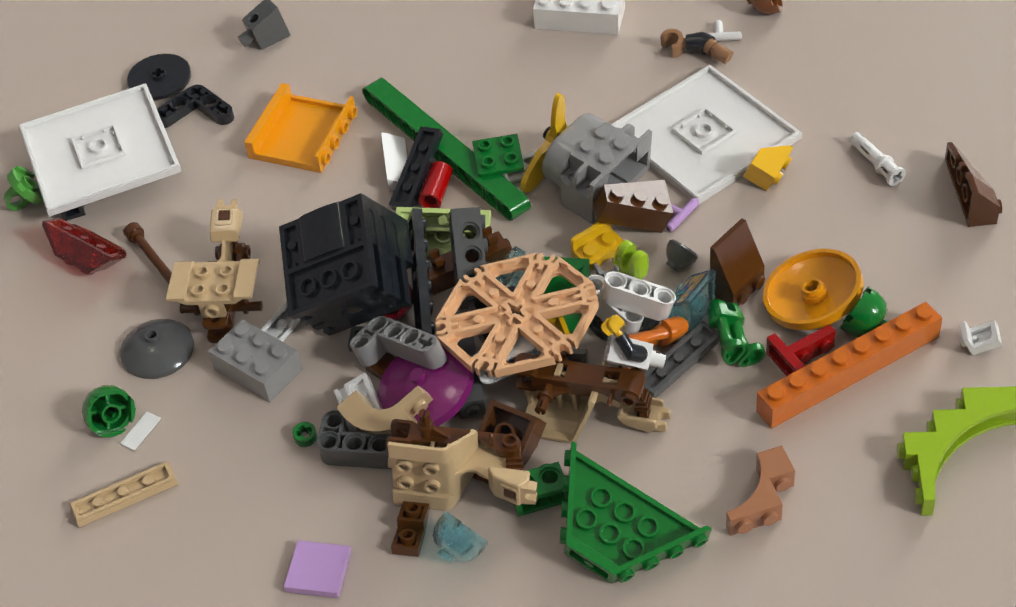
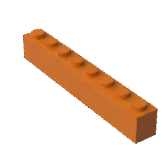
(848, 364)

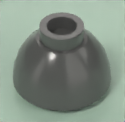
(679, 255)

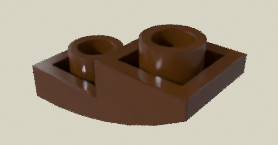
(411, 528)

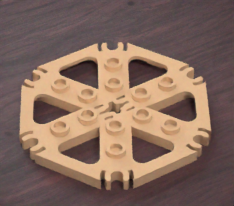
(507, 327)

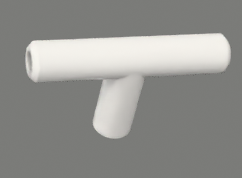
(724, 36)

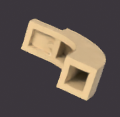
(363, 415)

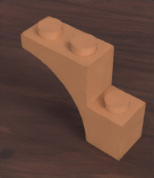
(764, 505)

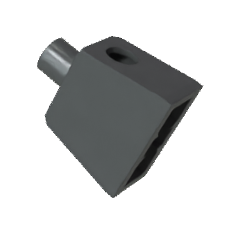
(264, 26)

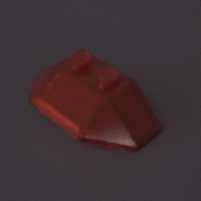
(81, 246)

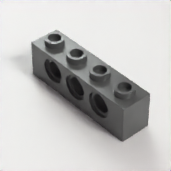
(459, 221)

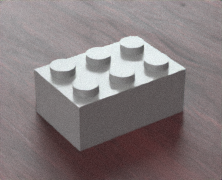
(255, 360)

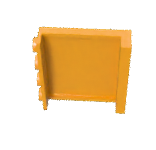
(299, 130)

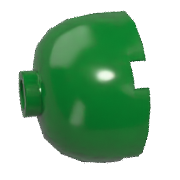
(866, 314)
(108, 410)

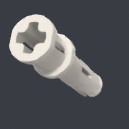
(883, 164)

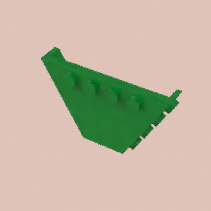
(616, 525)

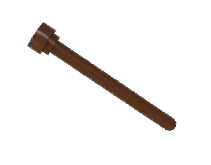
(135, 234)

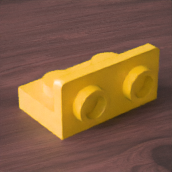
(595, 243)

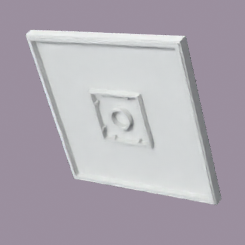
(707, 132)
(98, 149)

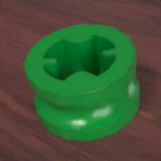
(306, 427)

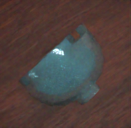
(456, 539)

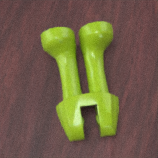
(630, 260)

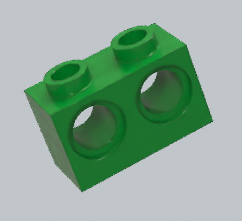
(547, 494)

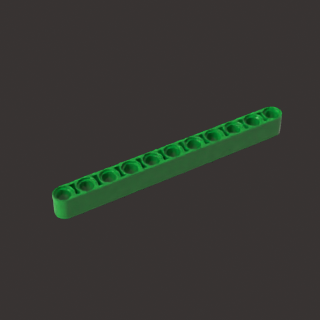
(409, 117)

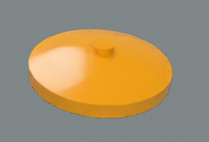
(813, 289)

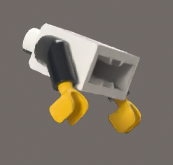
(628, 351)

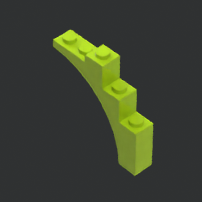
(926, 452)

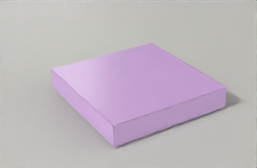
(317, 569)

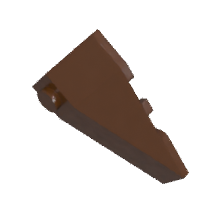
(973, 192)

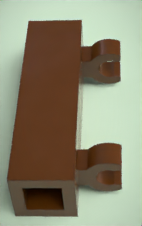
(441, 266)

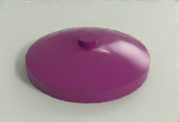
(446, 385)

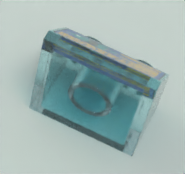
(694, 297)

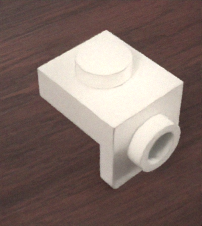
(981, 337)

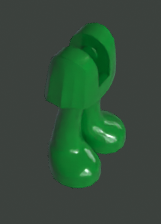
(734, 346)

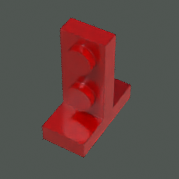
(794, 356)

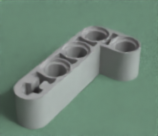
(399, 339)

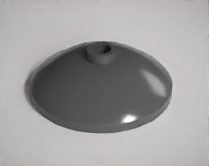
(156, 348)

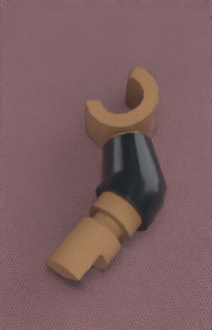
(695, 42)

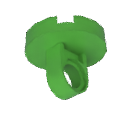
(24, 186)

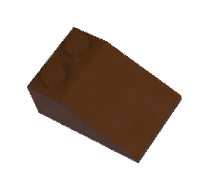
(736, 265)
(508, 420)

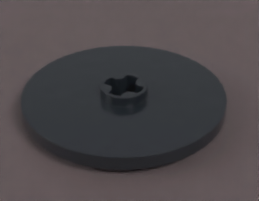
(162, 73)

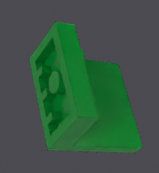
(498, 155)

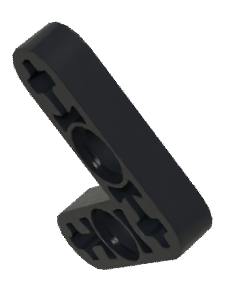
(192, 101)

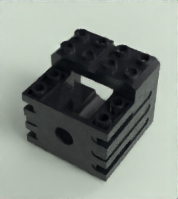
(346, 259)

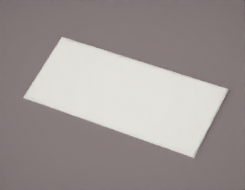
(140, 431)

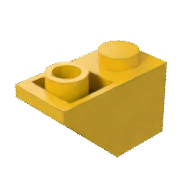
(767, 165)

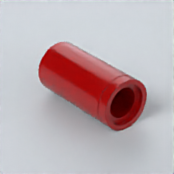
(435, 185)

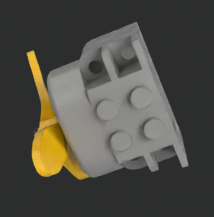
(586, 158)

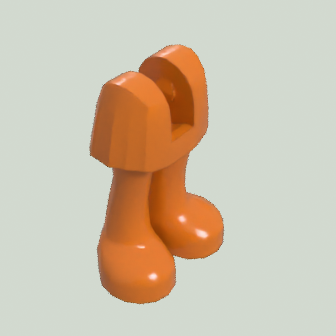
(664, 333)

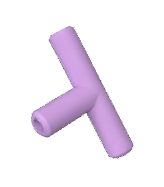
(681, 214)

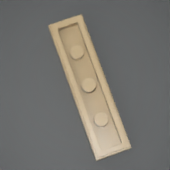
(123, 494)

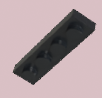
(416, 167)

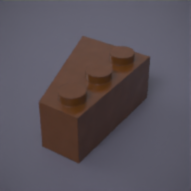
(634, 205)

